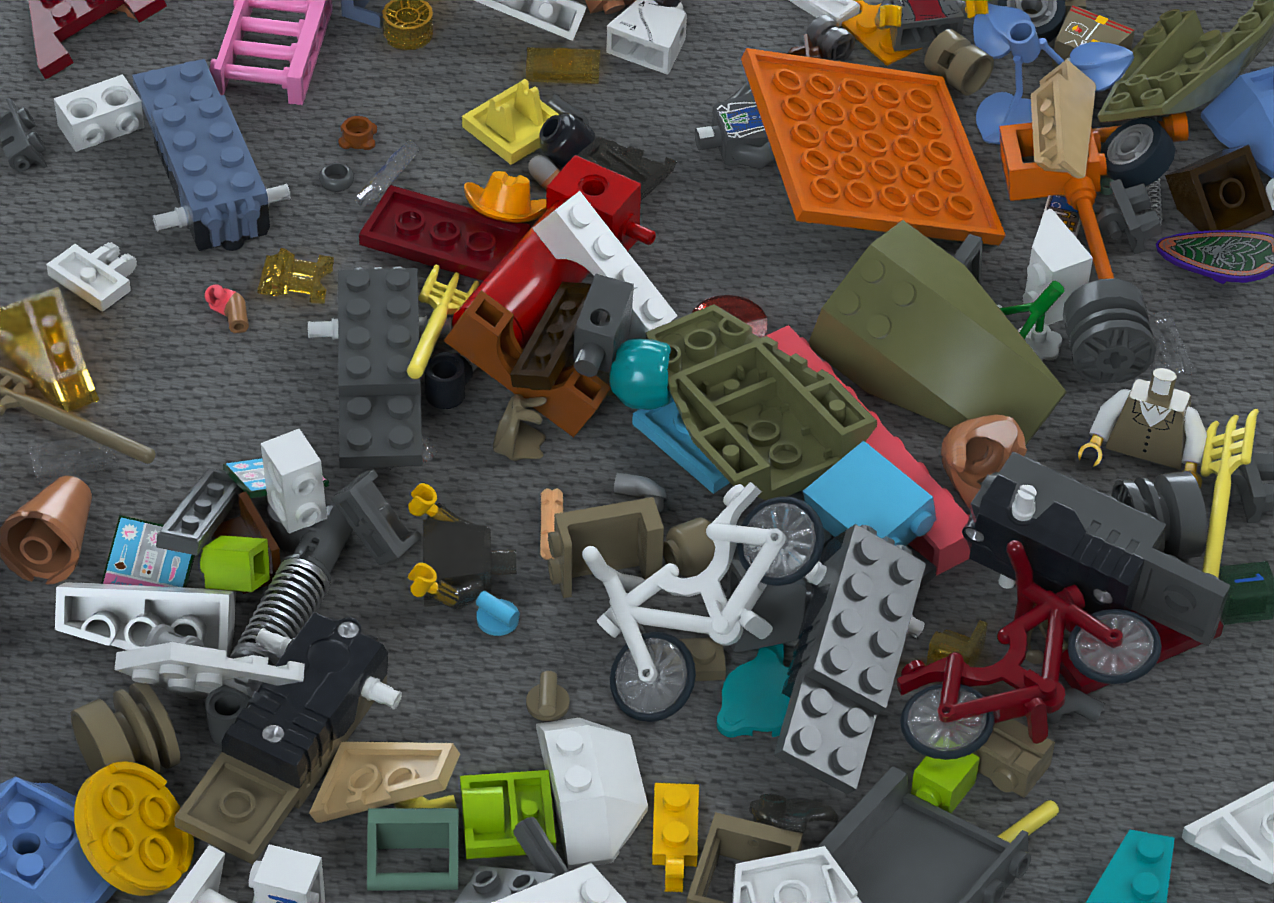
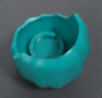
(641, 374)

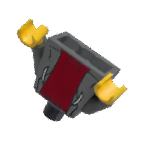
(919, 22)

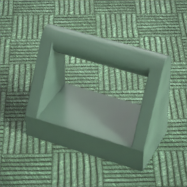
(412, 829)

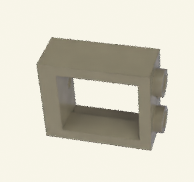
(734, 839)

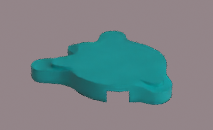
(754, 695)

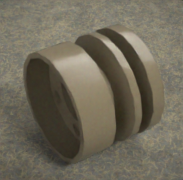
(135, 733)

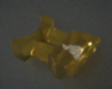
(278, 277)

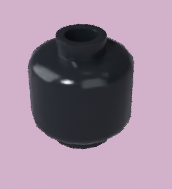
(564, 137)

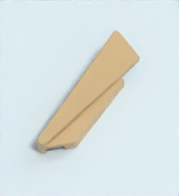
(1063, 120)

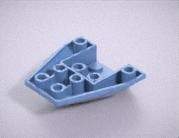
(1246, 116)

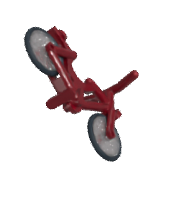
(957, 720)

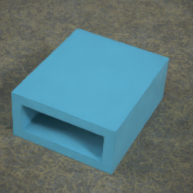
(873, 493)

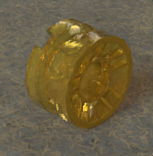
(408, 24)

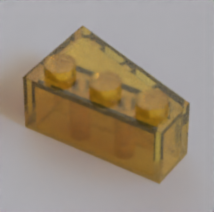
(46, 348)

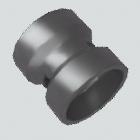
(834, 41)

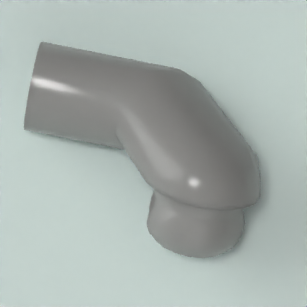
(640, 487)

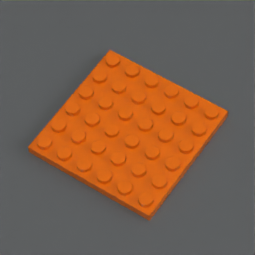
(870, 147)

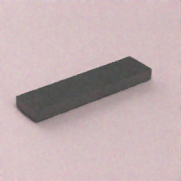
(199, 513)

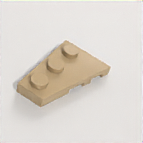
(381, 775)

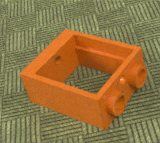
(1029, 179)

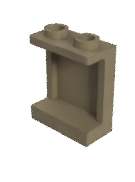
(622, 532)

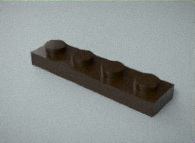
(552, 339)

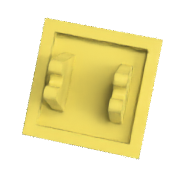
(510, 122)

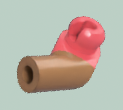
(230, 305)

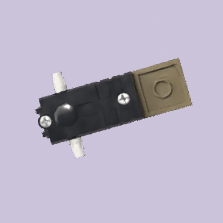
(287, 735)

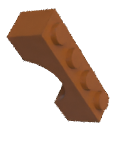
(488, 340)

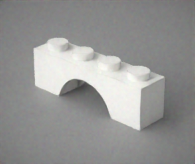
(581, 235)

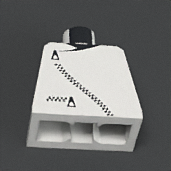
(648, 33)

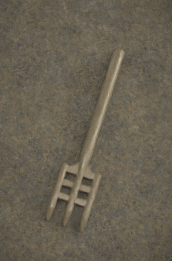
(18, 398)

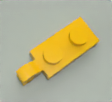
(675, 830)

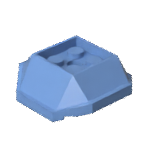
(41, 848)

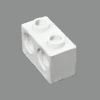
(99, 113)
(294, 480)

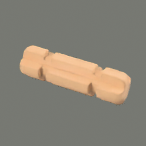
(550, 504)

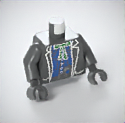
(737, 132)

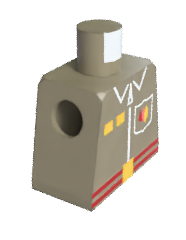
(1085, 27)

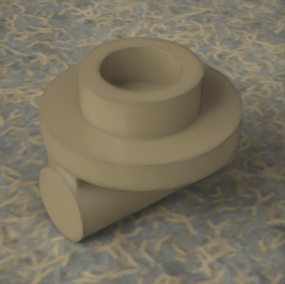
(547, 699)

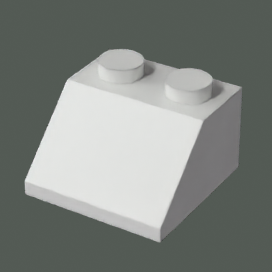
(1058, 258)

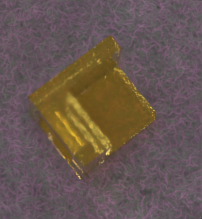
(949, 641)

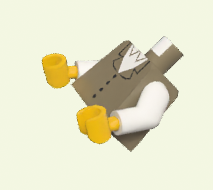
(1151, 424)

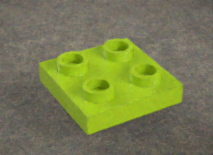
(497, 804)

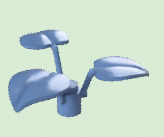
(1012, 30)

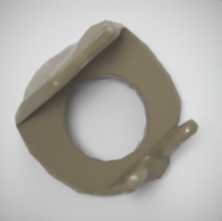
(515, 437)

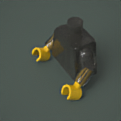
(455, 555)

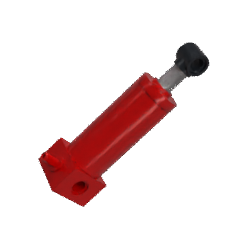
(531, 273)

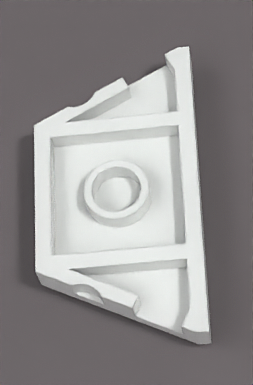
(1240, 833)

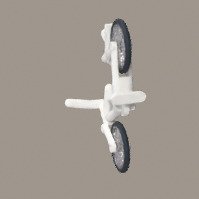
(656, 670)

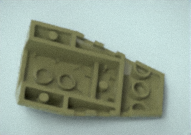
(931, 338)
(756, 407)

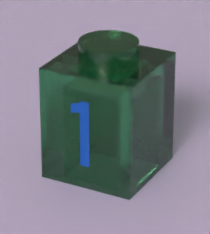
(1249, 594)

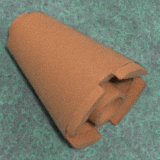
(47, 531)

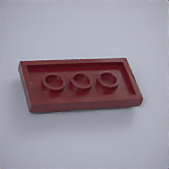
(439, 233)

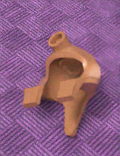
(979, 449)

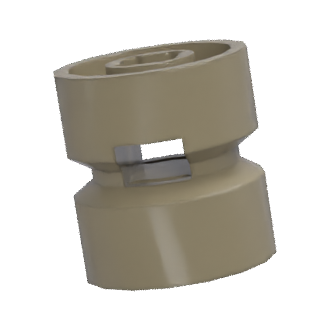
(959, 62)

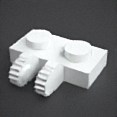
(94, 276)

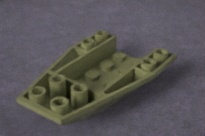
(1183, 67)

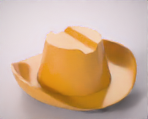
(505, 198)

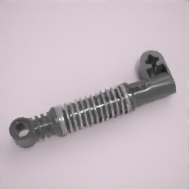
(299, 583)

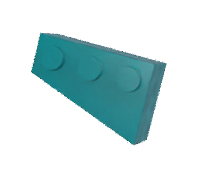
(1137, 871)

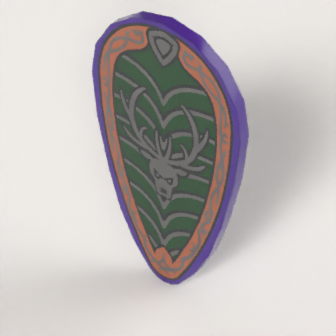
(1221, 254)

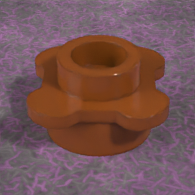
(357, 133)

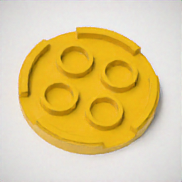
(130, 829)

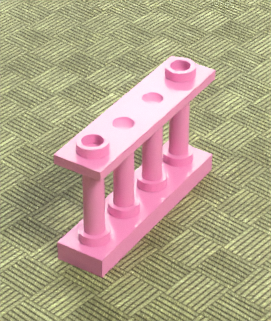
(300, 54)

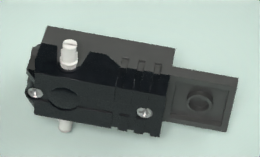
(1092, 543)

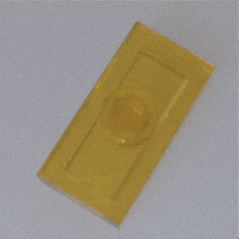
(562, 65)

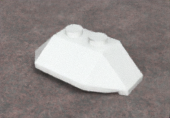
(592, 788)

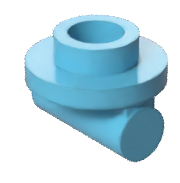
(496, 615)

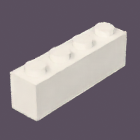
(128, 613)

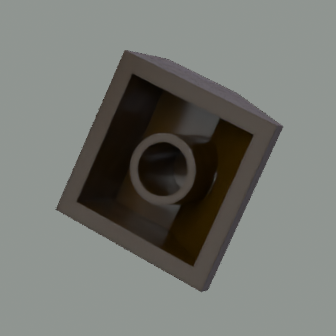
(1221, 191)

